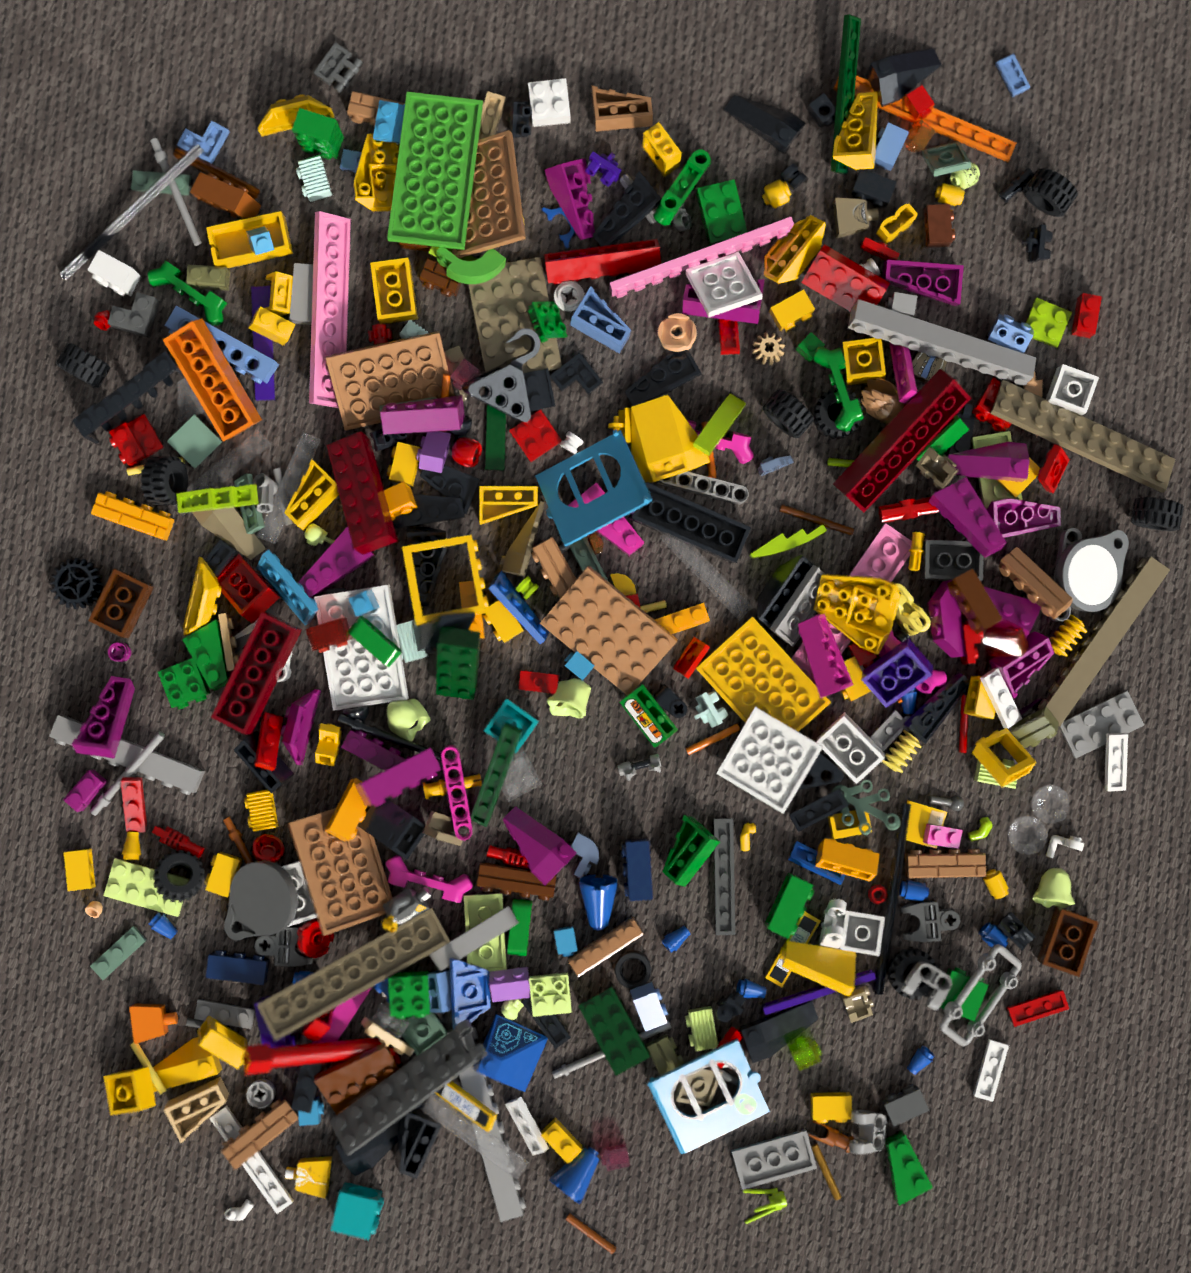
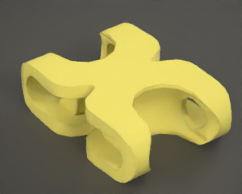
(909, 614)

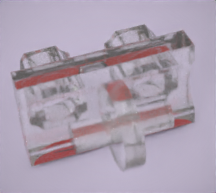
(392, 1025)

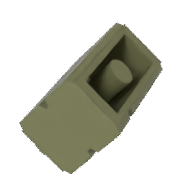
(208, 277)
(1035, 728)
(664, 1055)

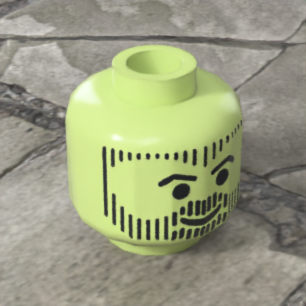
(966, 177)

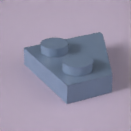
(770, 464)

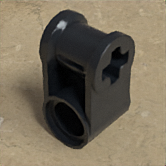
(668, 699)

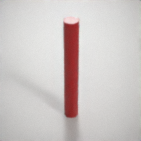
(963, 727)

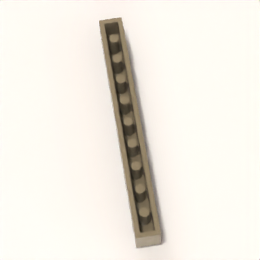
(1104, 638)

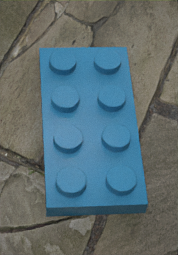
(288, 589)

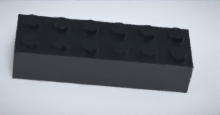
(692, 524)

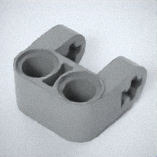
(939, 992)
(871, 1132)

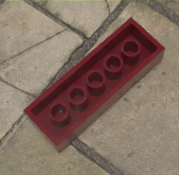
(361, 493)
(256, 673)

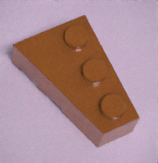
(225, 196)

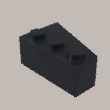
(415, 1141)

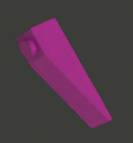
(569, 186)
(998, 461)
(1022, 517)

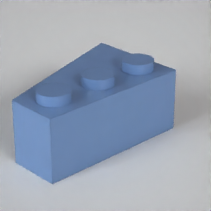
(599, 322)

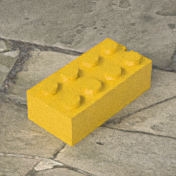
(234, 244)

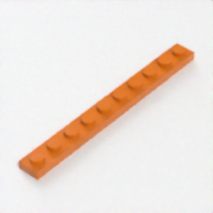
(948, 126)

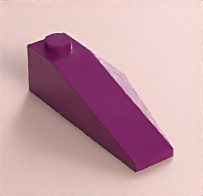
(539, 845)

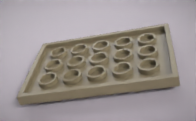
(502, 308)

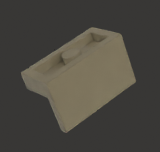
(441, 828)

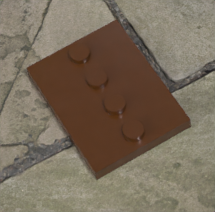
(356, 1077)

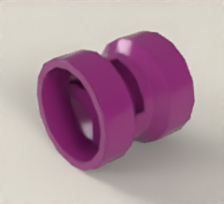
(116, 652)

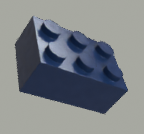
(637, 869)

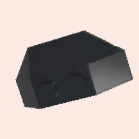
(781, 588)

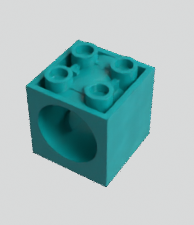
(512, 714)
(357, 1211)

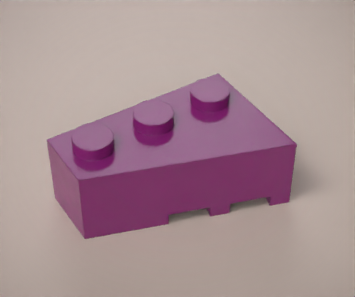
(1018, 669)

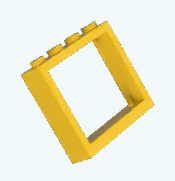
(475, 565)

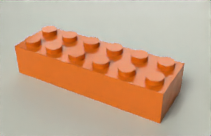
(212, 379)

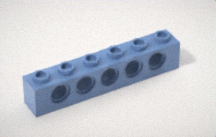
(265, 367)

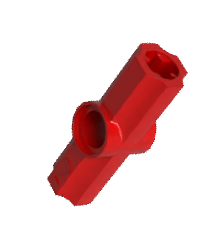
(906, 510)

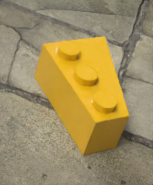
(312, 496)
(505, 500)

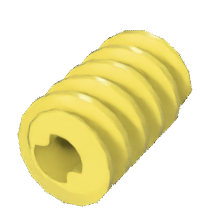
(902, 752)

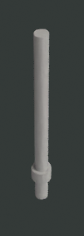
(162, 158)
(106, 798)

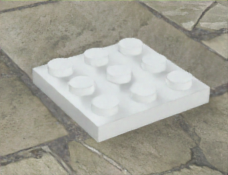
(723, 284)

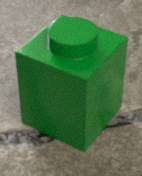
(809, 346)

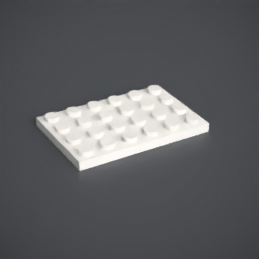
(352, 671)

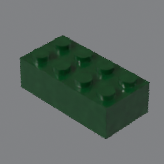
(457, 663)
(614, 1031)

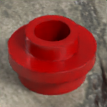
(882, 898)

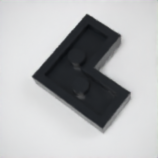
(576, 370)

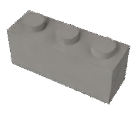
(302, 294)

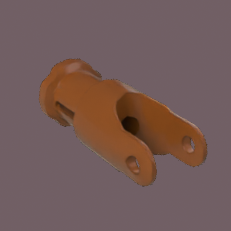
(834, 1137)

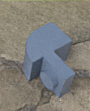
(587, 850)

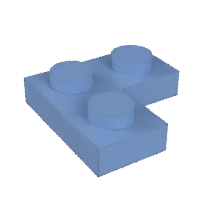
(210, 142)

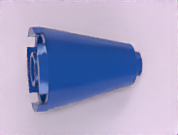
(598, 899)
(576, 1176)

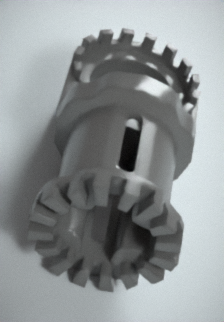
(682, 214)

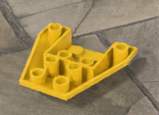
(376, 174)
(663, 440)
(859, 607)

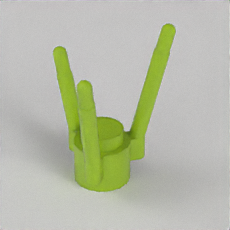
(776, 1202)

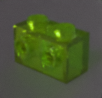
(805, 1052)

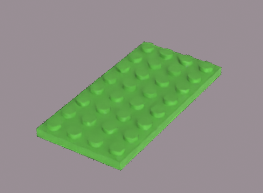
(435, 170)

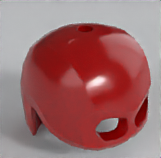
(464, 451)

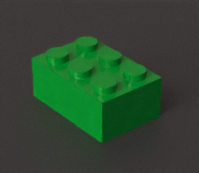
(318, 134)
(721, 211)
(789, 905)

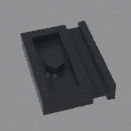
(539, 389)

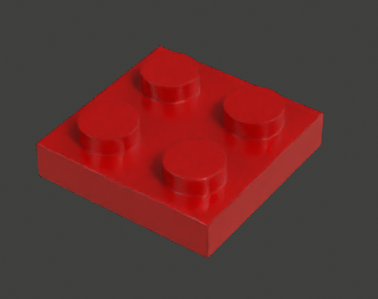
(535, 436)
(1053, 468)

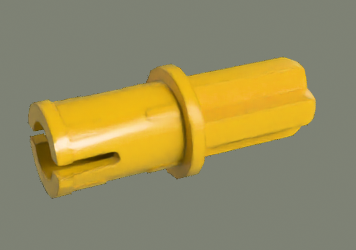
(916, 551)

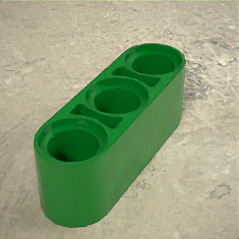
(374, 641)
(520, 932)

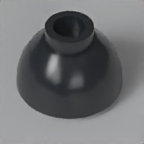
(465, 428)
(357, 712)

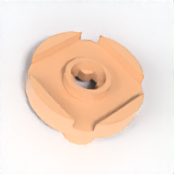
(670, 325)

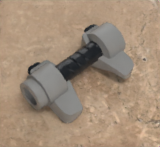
(629, 769)

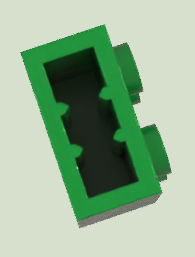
(184, 684)
(409, 994)
(973, 1002)

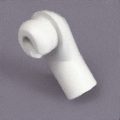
(239, 1213)

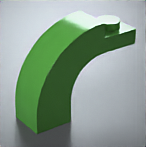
(471, 271)

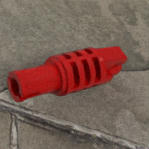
(177, 841)
(509, 856)

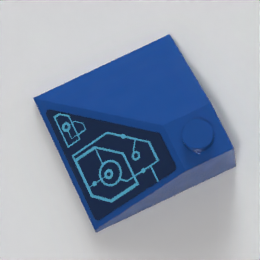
(511, 1053)

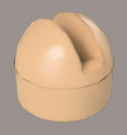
(94, 909)

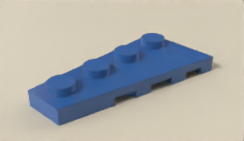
(517, 606)

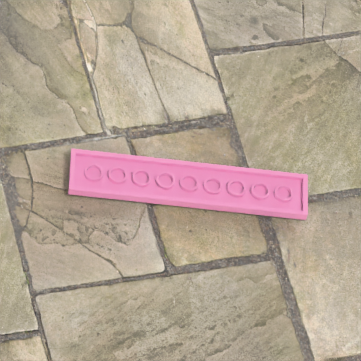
(674, 267)
(328, 302)
(882, 560)

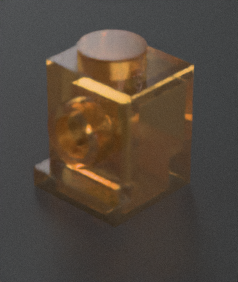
(918, 136)

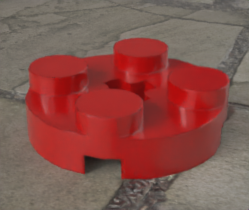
(306, 936)

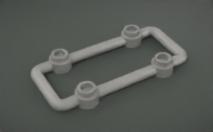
(1007, 980)

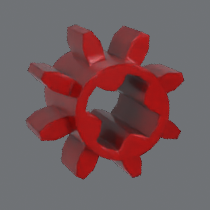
(379, 334)

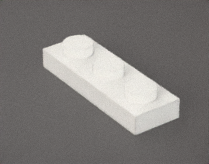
(1001, 698)
(1116, 761)
(990, 1070)
(526, 1126)

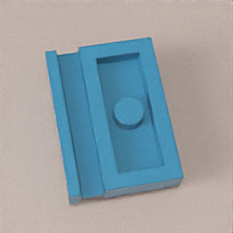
(389, 122)

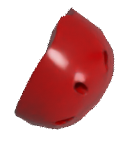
(268, 851)

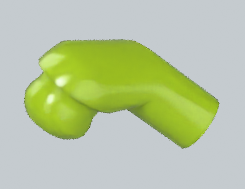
(983, 831)

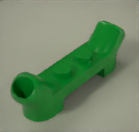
(682, 187)
(169, 274)
(835, 361)

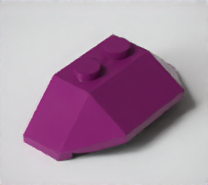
(946, 622)
(299, 725)

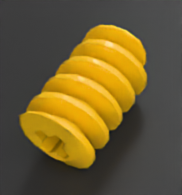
(1066, 636)

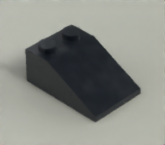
(429, 632)

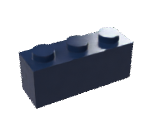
(237, 967)

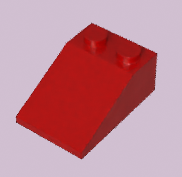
(246, 589)

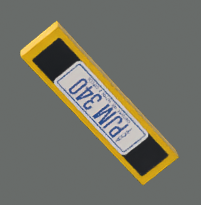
(805, 930)
(468, 1105)

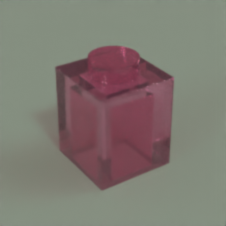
(464, 373)
(615, 1157)

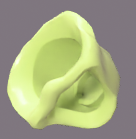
(570, 698)
(403, 715)
(1054, 889)

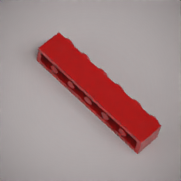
(602, 261)

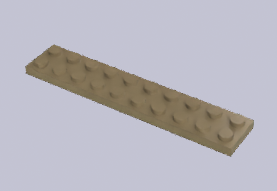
(1083, 436)
(353, 974)

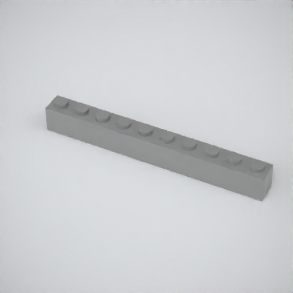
(941, 342)
(502, 1184)

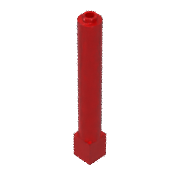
(263, 1057)

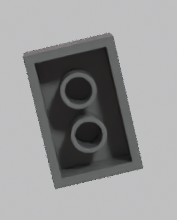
(949, 559)

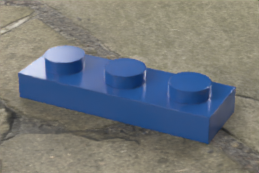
(807, 857)

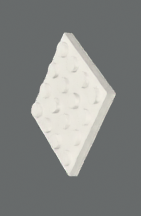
(769, 760)

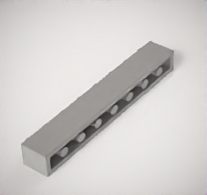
(155, 766)

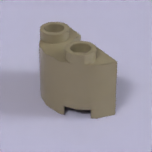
(938, 467)
(858, 1003)

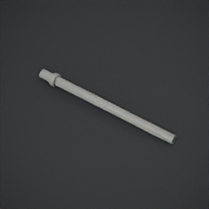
(566, 1069)

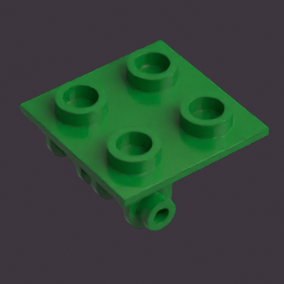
(549, 320)

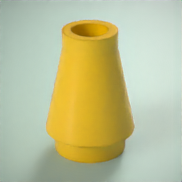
(131, 847)

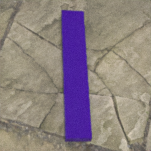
(262, 344)
(811, 994)

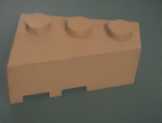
(620, 110)

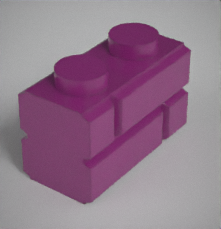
(85, 790)

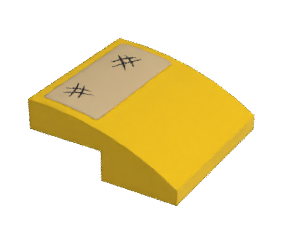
(919, 817)

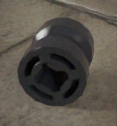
(793, 176)

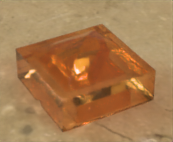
(596, 543)

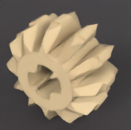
(775, 352)

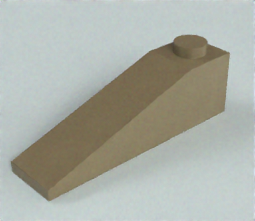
(230, 528)
(520, 551)

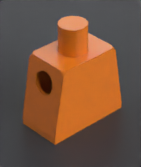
(150, 1021)

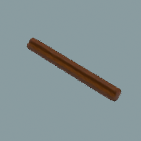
(206, 167)

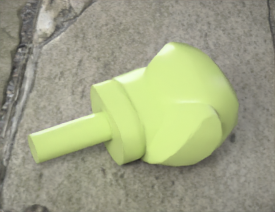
(315, 535)
(511, 1008)

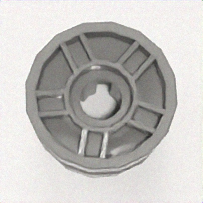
(264, 1086)

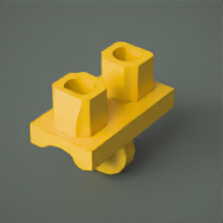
(623, 423)

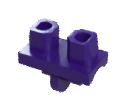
(605, 165)

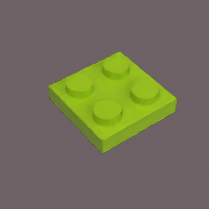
(1048, 322)

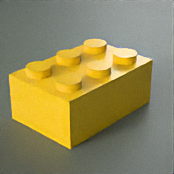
(394, 290)

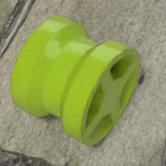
(527, 588)

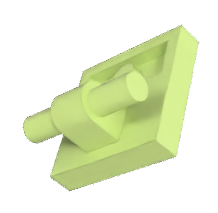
(550, 994)

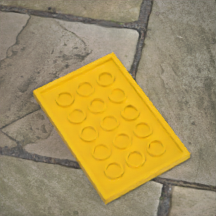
(758, 673)

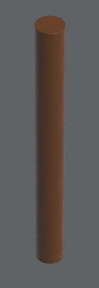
(816, 519)

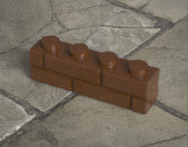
(513, 879)

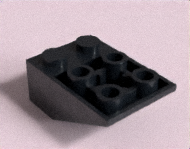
(393, 828)

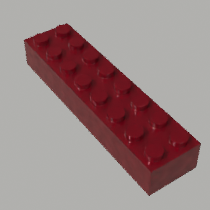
(902, 440)

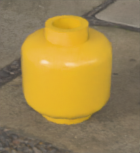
(776, 193)

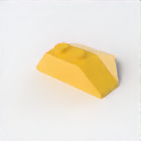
(284, 112)
(794, 253)
(202, 598)

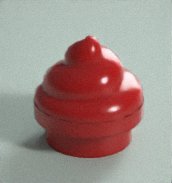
(101, 320)

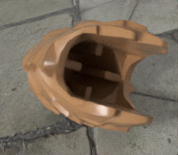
(881, 400)

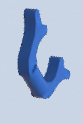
(551, 213)

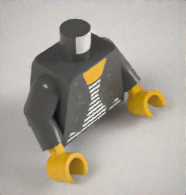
(405, 907)

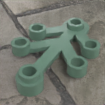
(862, 806)

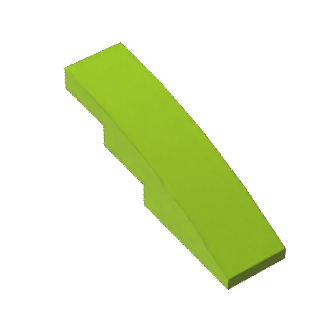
(719, 424)
(217, 498)
(781, 544)

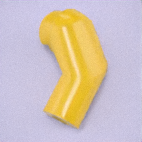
(745, 836)

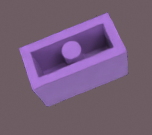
(434, 451)
(509, 984)

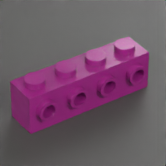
(372, 750)

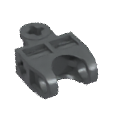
(930, 921)
(283, 948)

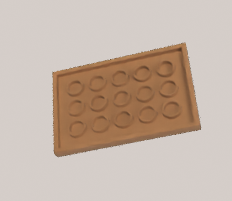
(495, 197)
(385, 375)
(608, 630)
(341, 876)

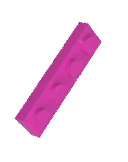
(903, 372)

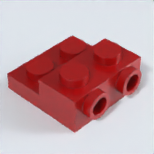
(985, 405)
(135, 440)
(970, 639)

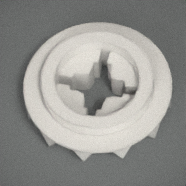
(566, 288)

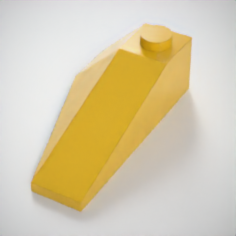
(857, 138)
(187, 1065)

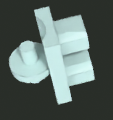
(707, 710)

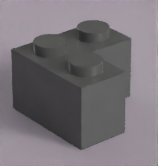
(139, 319)

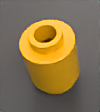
(949, 194)
(996, 884)

